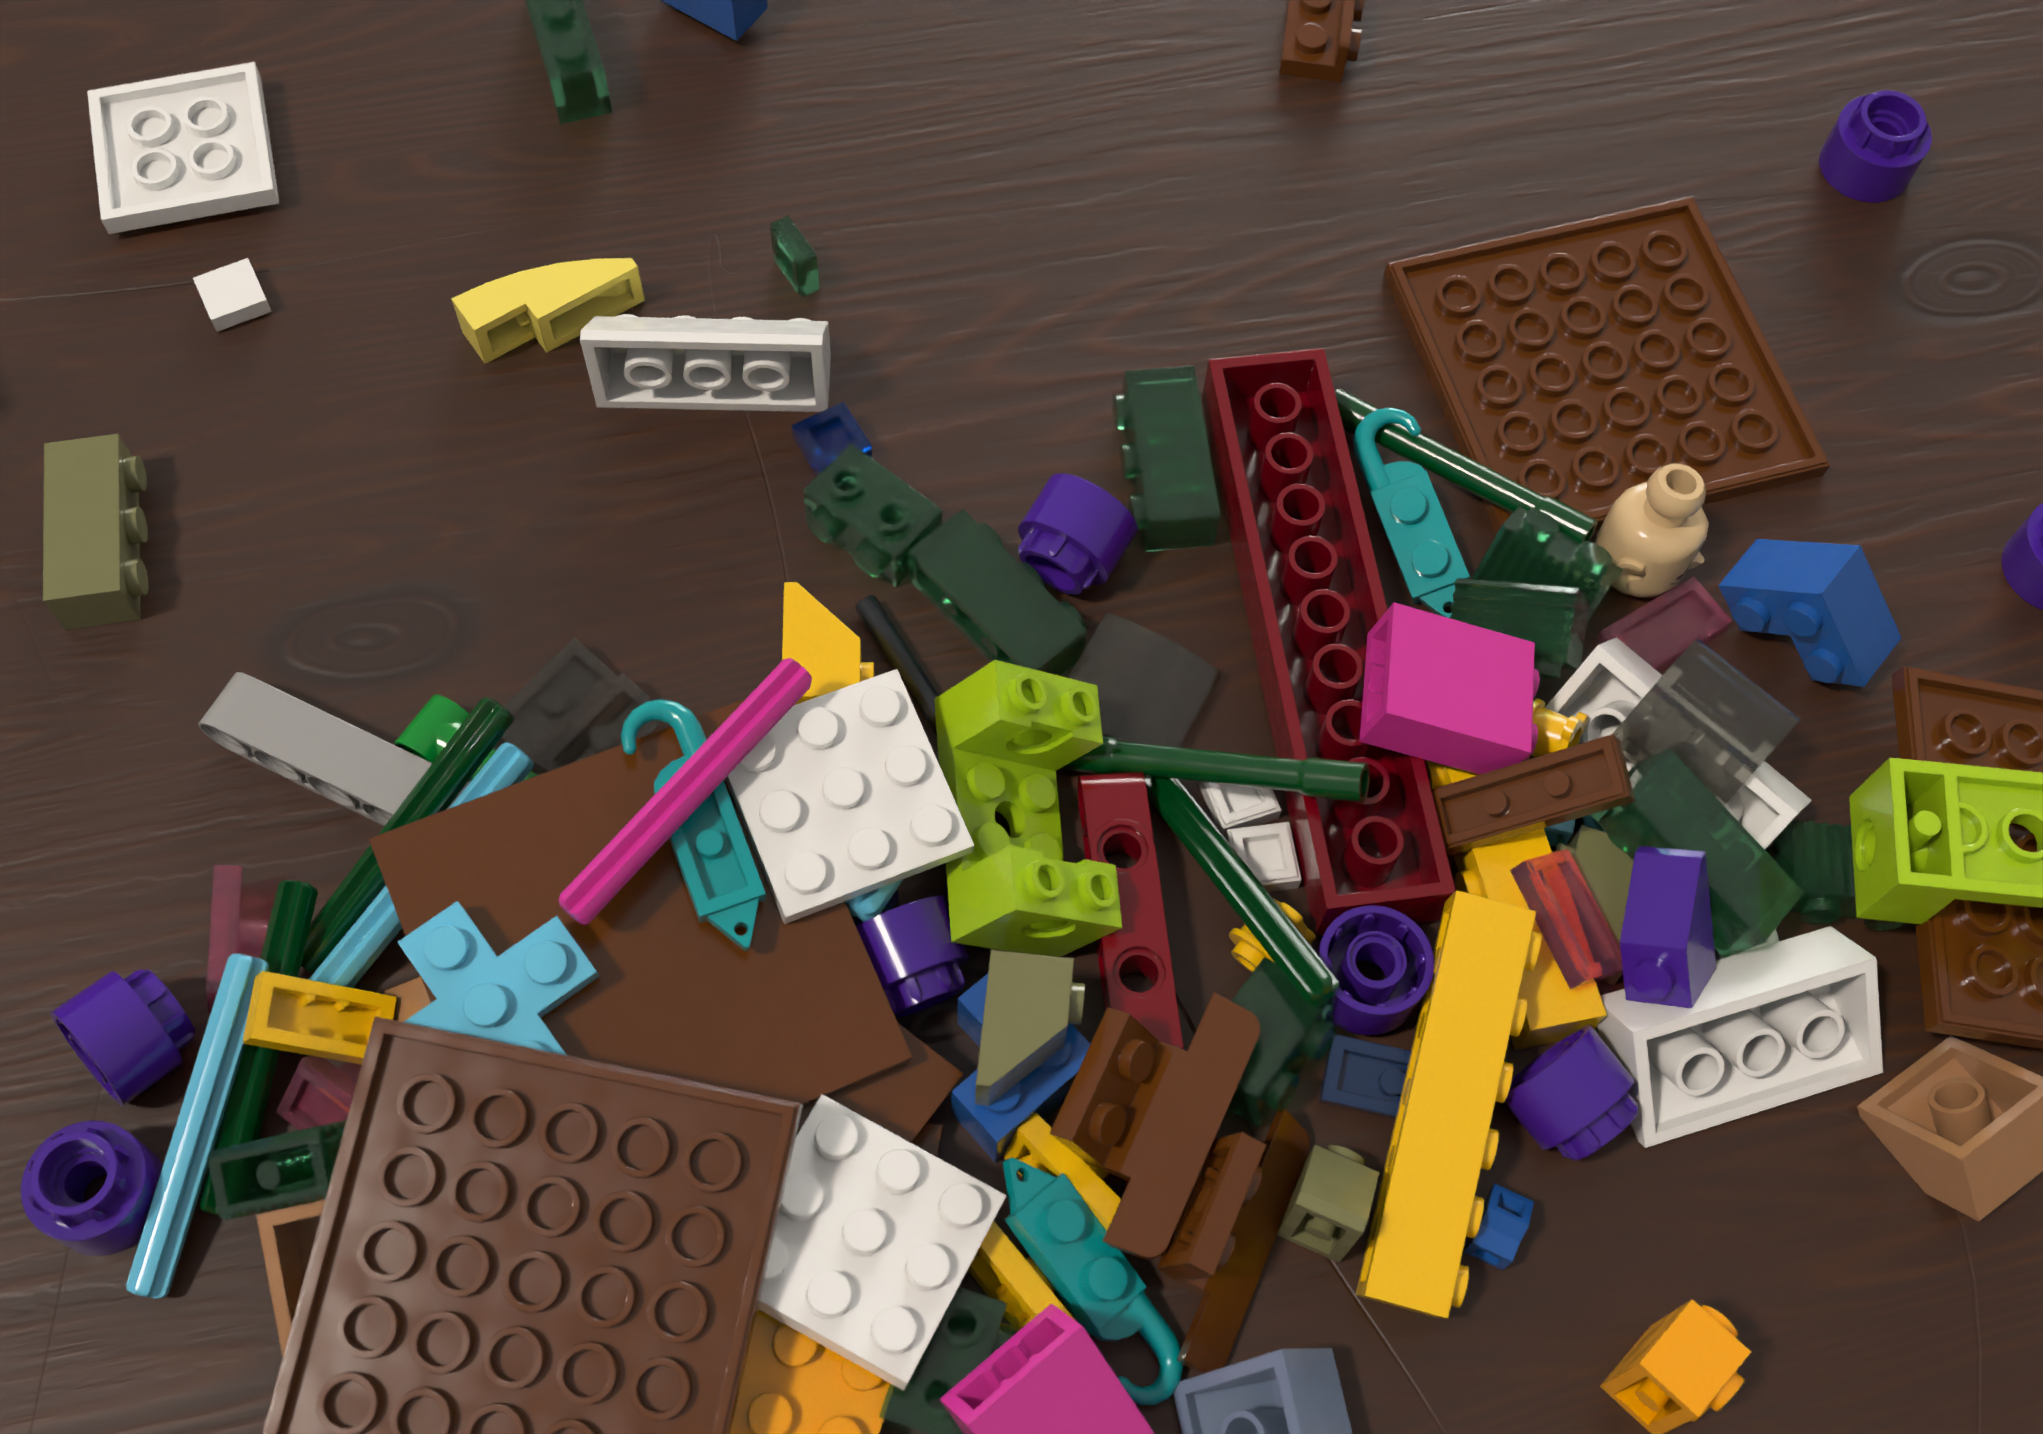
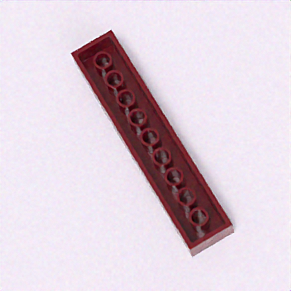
(1309, 610)

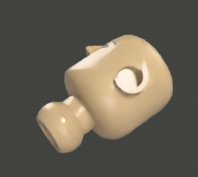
(1656, 531)

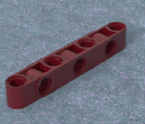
(1114, 820)

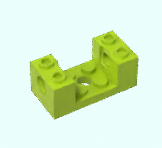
(1000, 752)
(1943, 836)

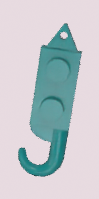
(1410, 515)
(710, 841)
(1087, 1272)

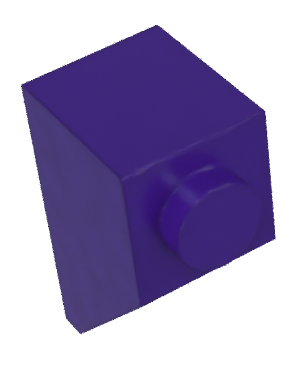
(1667, 928)

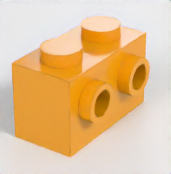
(1679, 1369)

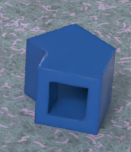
(1501, 1227)

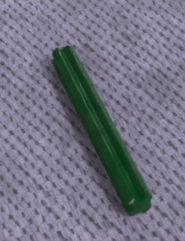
(429, 796)
(1243, 891)
(252, 1085)

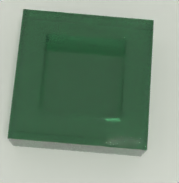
(794, 256)

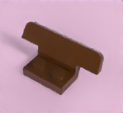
(1154, 1114)
(1230, 1232)

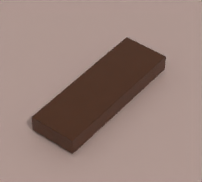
(1533, 794)

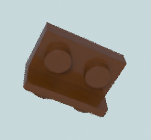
(1320, 38)

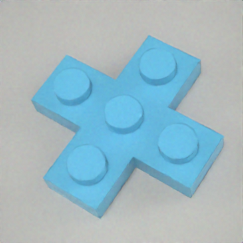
(490, 993)

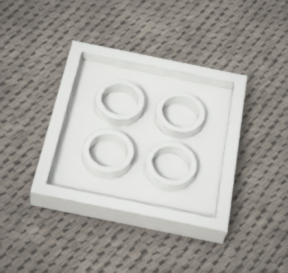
(181, 148)
(846, 798)
(871, 1241)

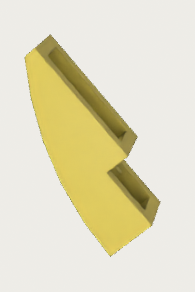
(546, 304)

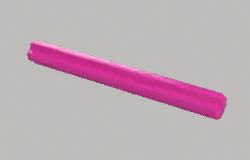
(684, 792)

